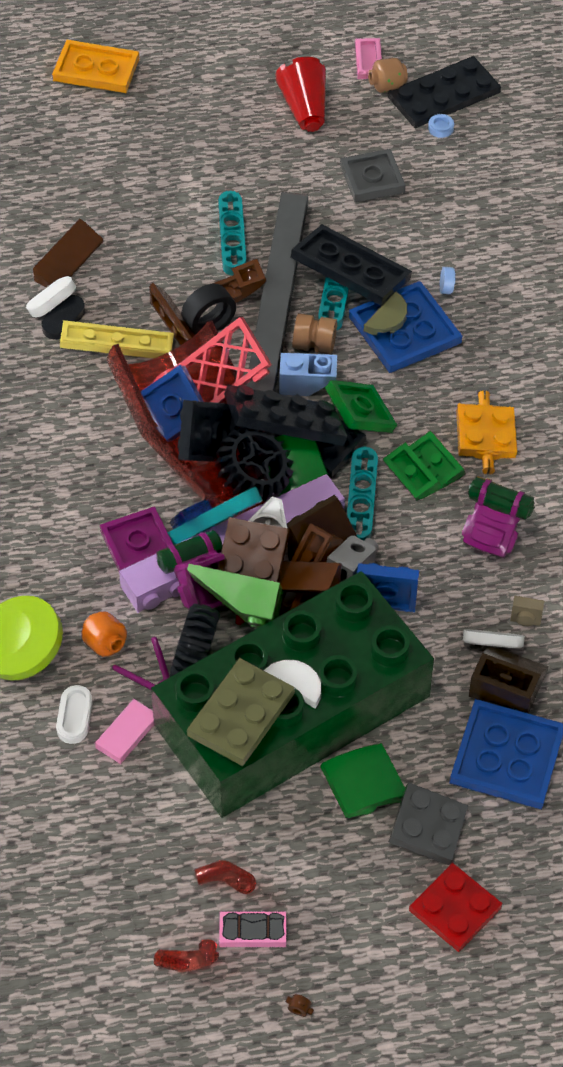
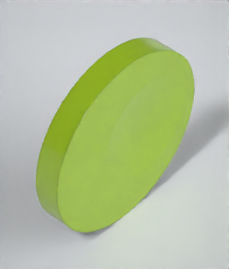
(28, 636)

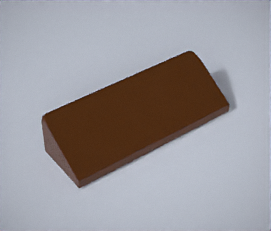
(67, 254)
(170, 314)
(314, 547)
(309, 576)

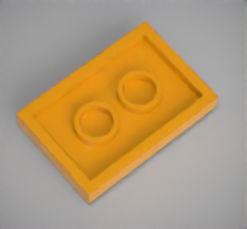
(96, 66)

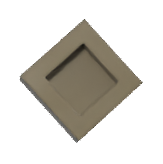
(527, 611)

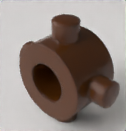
(299, 1005)

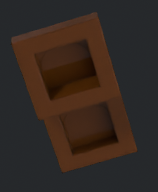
(245, 281)

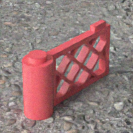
(255, 374)

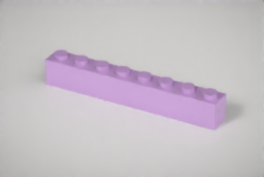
(148, 585)

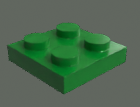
(360, 406)

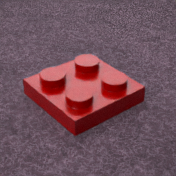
(455, 907)

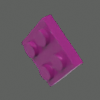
(135, 537)

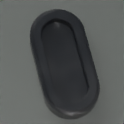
(69, 310)

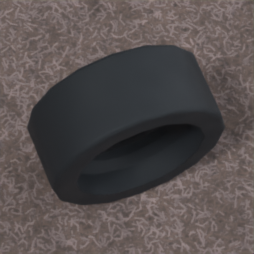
(204, 298)

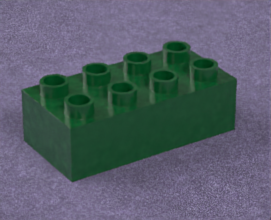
(367, 673)

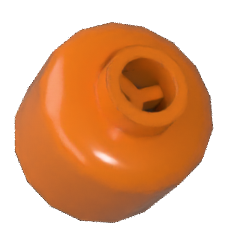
(104, 634)

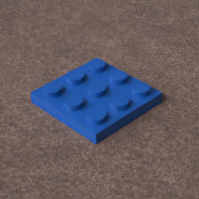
(421, 336)
(507, 754)

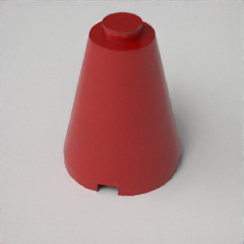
(304, 91)

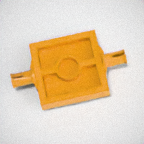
(486, 431)

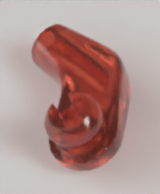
(228, 873)
(187, 960)

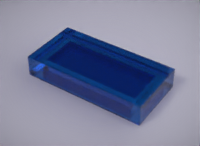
(190, 513)

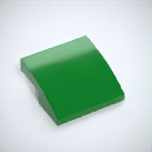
(307, 461)
(424, 466)
(363, 780)

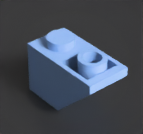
(306, 373)

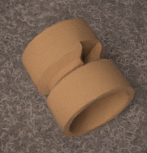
(314, 333)

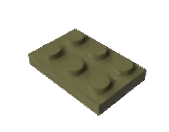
(241, 711)

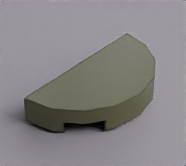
(388, 317)

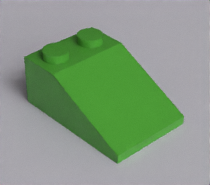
(249, 597)

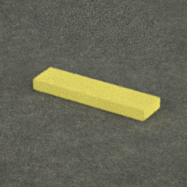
(102, 338)

